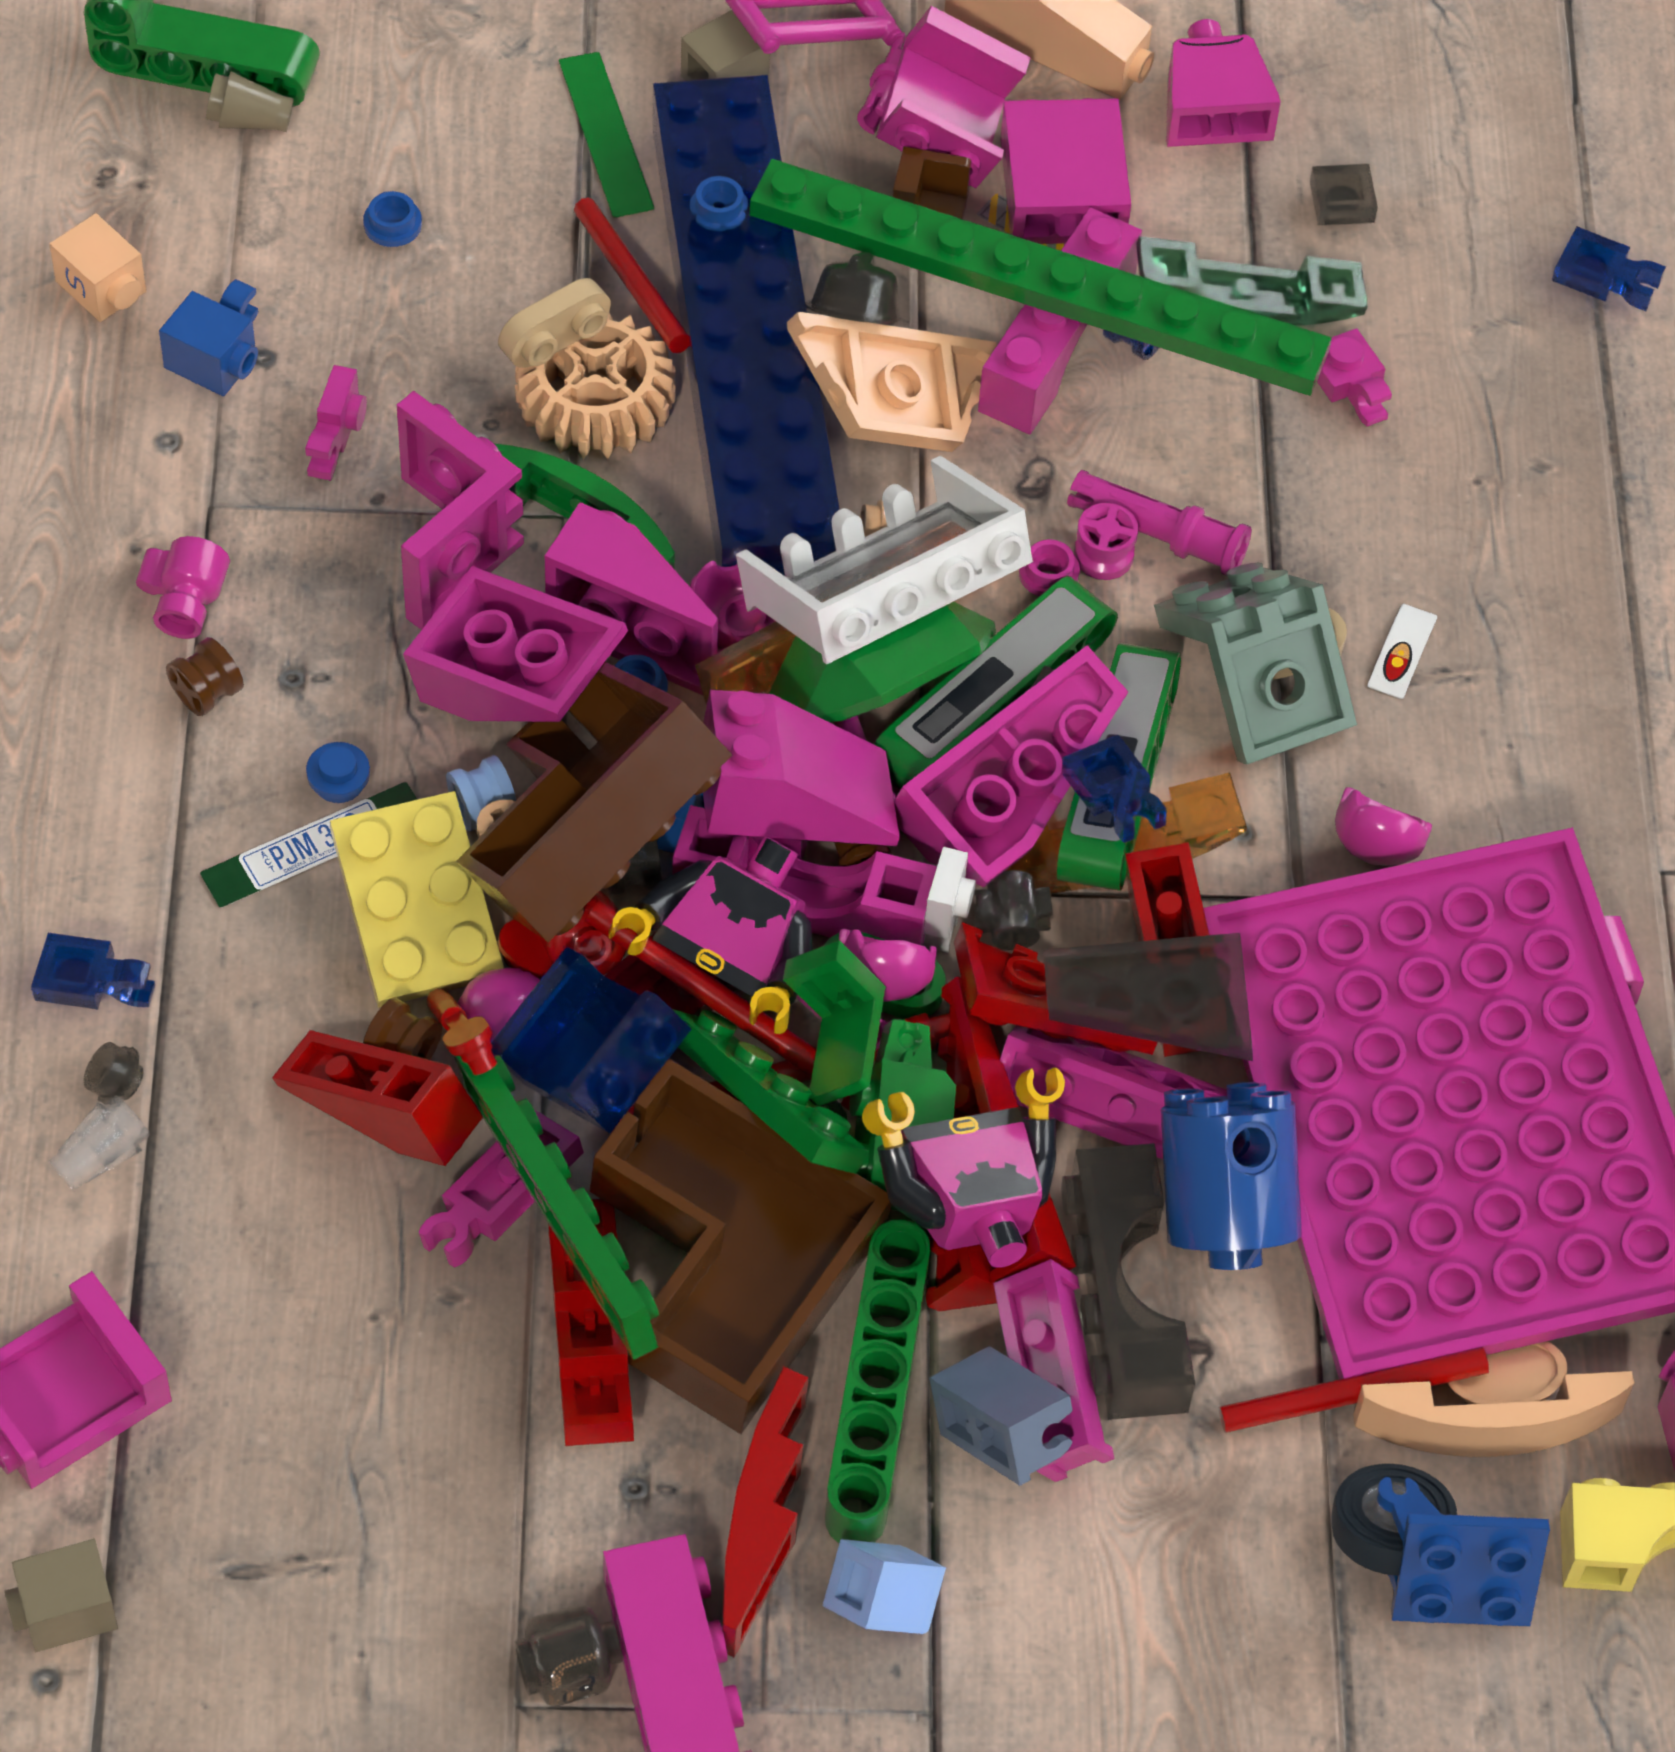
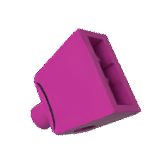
(1218, 90)

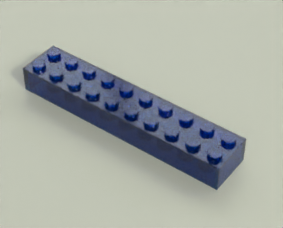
(735, 293)

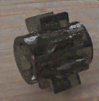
(1013, 910)

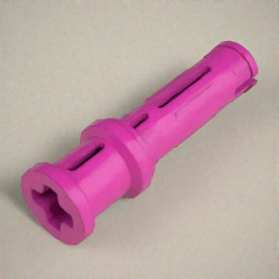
(1185, 530)

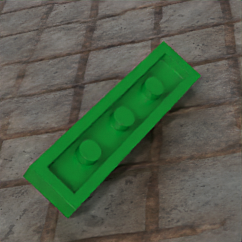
(771, 1096)

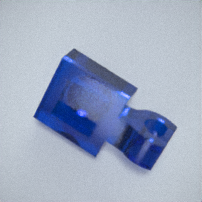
(82, 969)

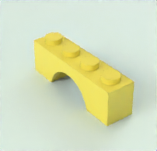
(1614, 1532)

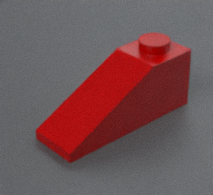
(384, 1094)

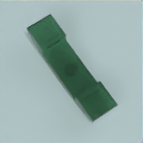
(1315, 294)

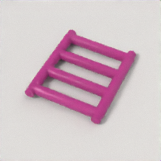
(769, 36)

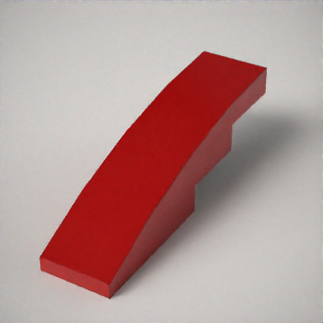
(589, 1353)
(760, 1525)

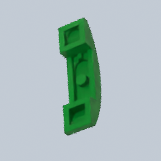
(564, 484)

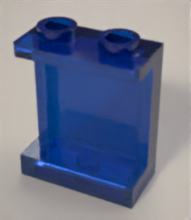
(588, 1040)

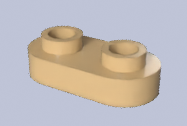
(555, 323)

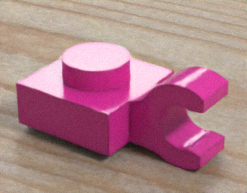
(1355, 373)

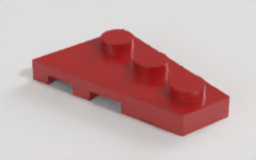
(1013, 991)

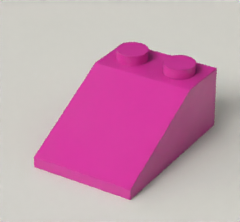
(620, 574)
(508, 651)
(795, 775)

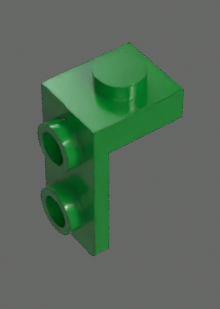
(850, 1008)

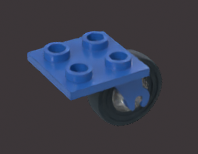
(1436, 1560)

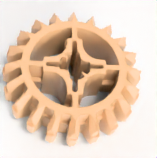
(595, 404)

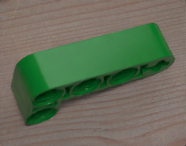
(192, 46)

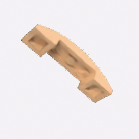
(1408, 1417)

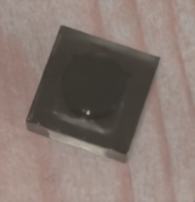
(1343, 194)

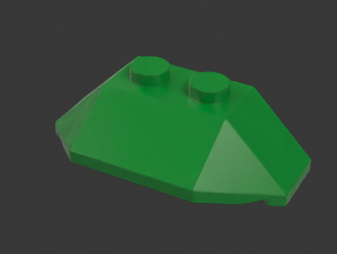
(883, 667)

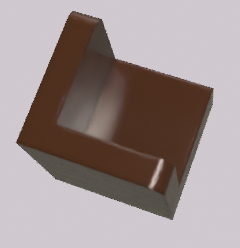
(933, 180)

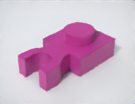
(337, 414)

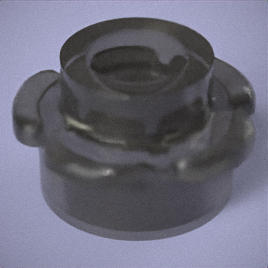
(113, 1072)

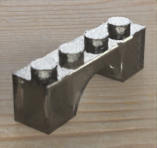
(1141, 1354)

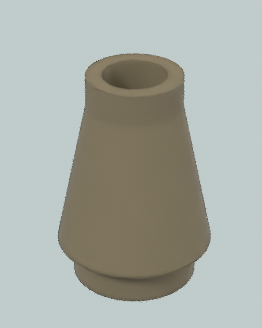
(247, 105)

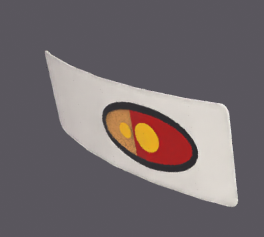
(1402, 651)

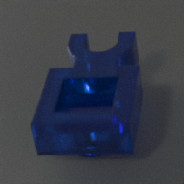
(1602, 265)
(1114, 780)

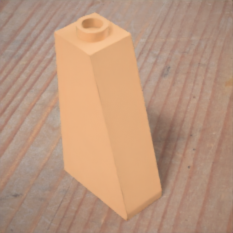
(1082, 39)

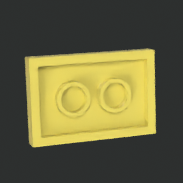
(411, 900)

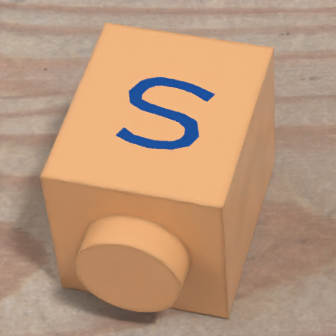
(98, 267)

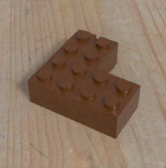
(595, 804)
(761, 1234)

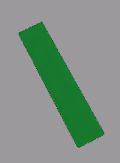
(606, 134)

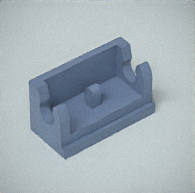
(1000, 1413)

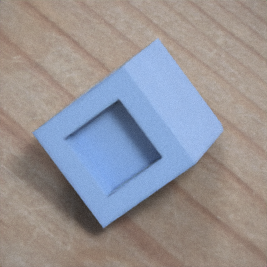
(884, 1587)

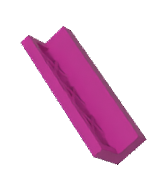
(1103, 1088)

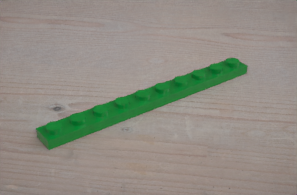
(1041, 277)

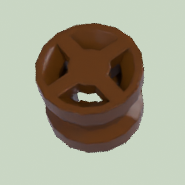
(204, 676)
(403, 1032)

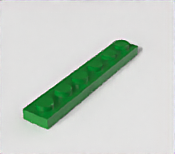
(567, 1211)

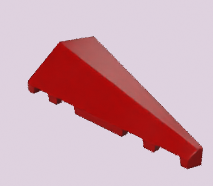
(983, 1086)

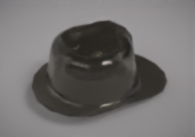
(858, 292)

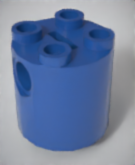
(1231, 1172)

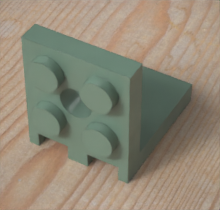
(1253, 630)

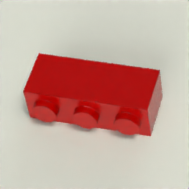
(1165, 900)

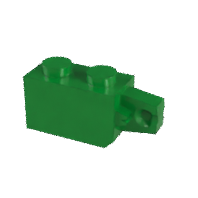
(905, 1067)

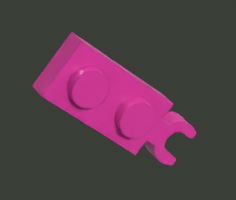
(489, 1197)

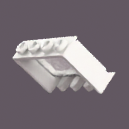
(895, 572)

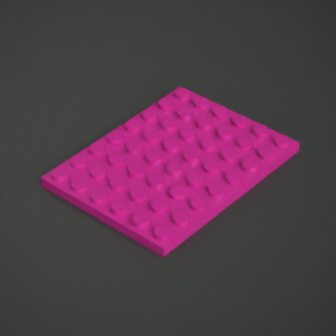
(1464, 1102)

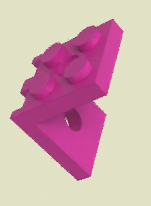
(471, 487)

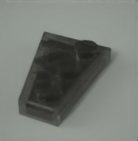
(1156, 990)

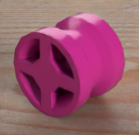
(1095, 530)

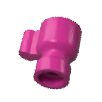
(187, 579)

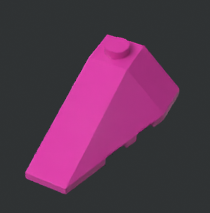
(1007, 776)

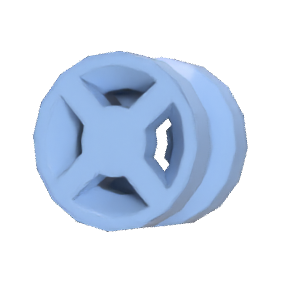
(479, 788)

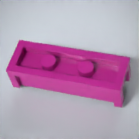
(1047, 1338)

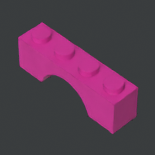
(1034, 352)
(876, 896)

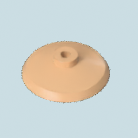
(1516, 1376)

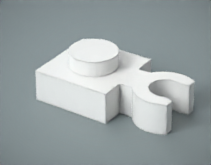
(948, 899)

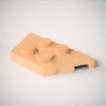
(894, 379)

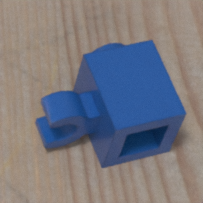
(212, 339)

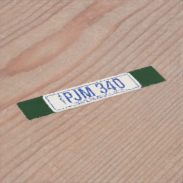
(289, 853)

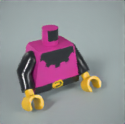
(730, 924)
(974, 1173)

